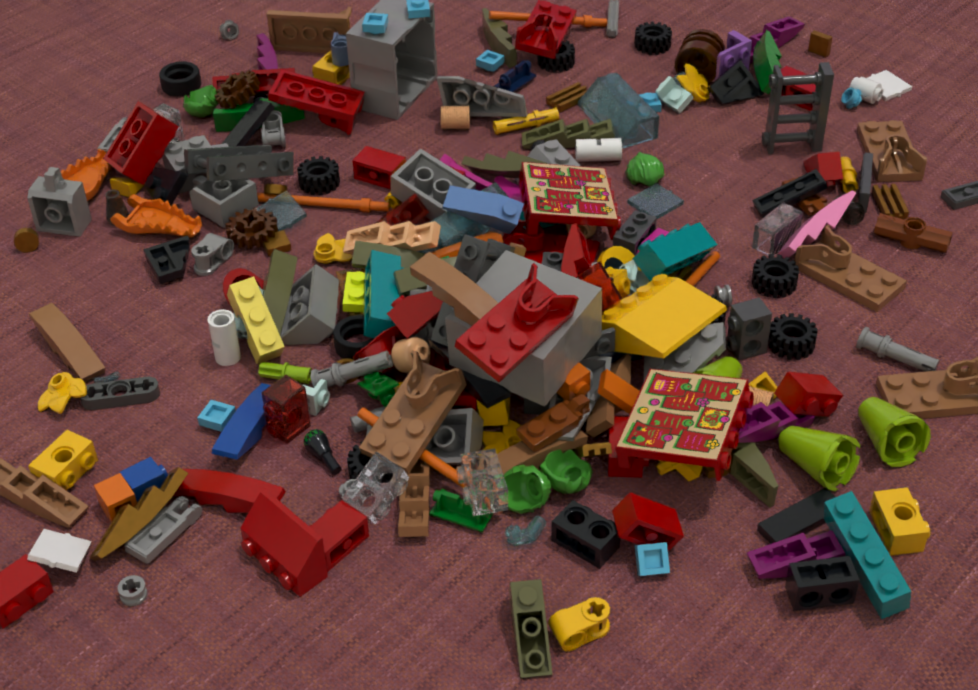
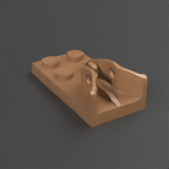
(306, 29)
(892, 151)
(848, 272)
(934, 392)
(414, 413)

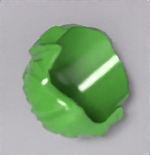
(201, 102)
(644, 169)
(566, 471)
(526, 488)

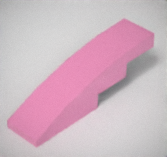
(814, 226)

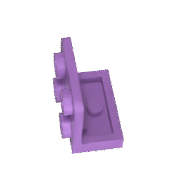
(737, 49)

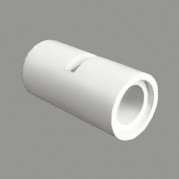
(598, 150)
(224, 337)

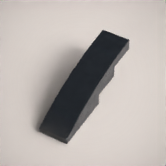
(483, 390)

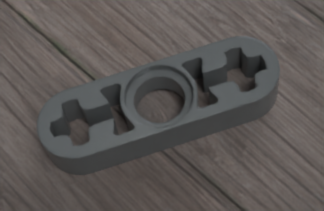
(140, 395)

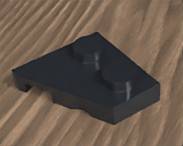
(735, 85)
(165, 184)
(168, 259)

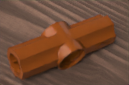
(913, 233)

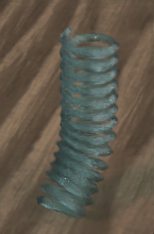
(113, 376)

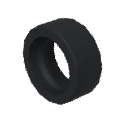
(177, 70)
(345, 328)

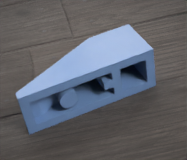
(484, 207)

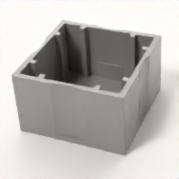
(393, 64)
(549, 365)

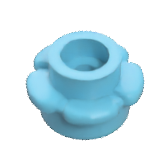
(851, 97)

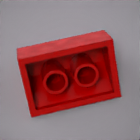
(140, 143)
(284, 544)

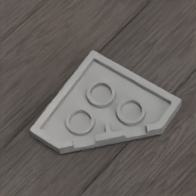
(693, 353)

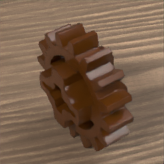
(237, 89)
(251, 227)

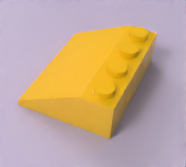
(660, 316)

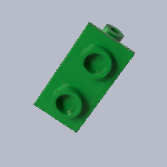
(379, 387)
(453, 509)

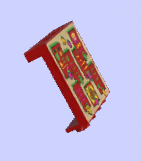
(567, 196)
(686, 420)

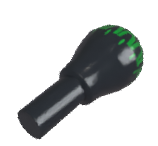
(317, 443)

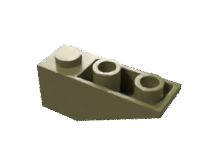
(530, 628)

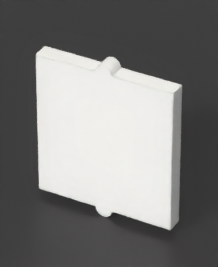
(891, 84)
(59, 550)

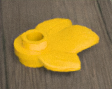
(694, 83)
(330, 250)
(59, 391)
(503, 439)

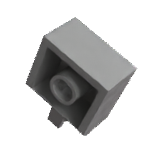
(174, 157)
(222, 198)
(59, 204)

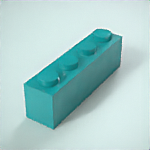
(674, 250)
(379, 292)
(868, 554)

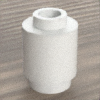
(870, 90)

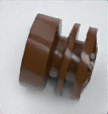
(700, 50)

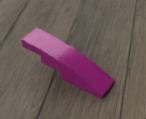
(781, 31)
(266, 53)
(769, 421)
(774, 559)

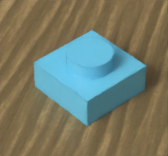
(418, 8)
(375, 23)
(490, 60)
(652, 100)
(216, 415)
(652, 559)

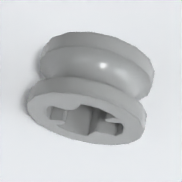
(724, 293)
(129, 583)

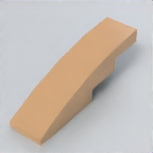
(401, 235)

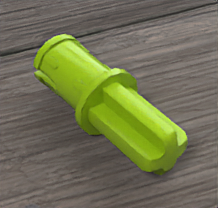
(277, 371)

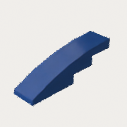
(243, 428)

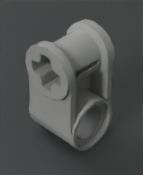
(273, 130)
(211, 253)

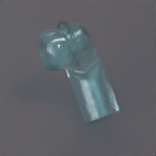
(525, 536)

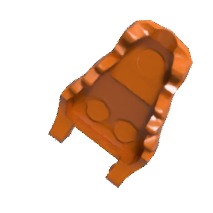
(89, 171)
(156, 217)

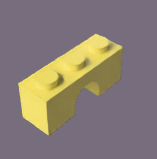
(261, 330)

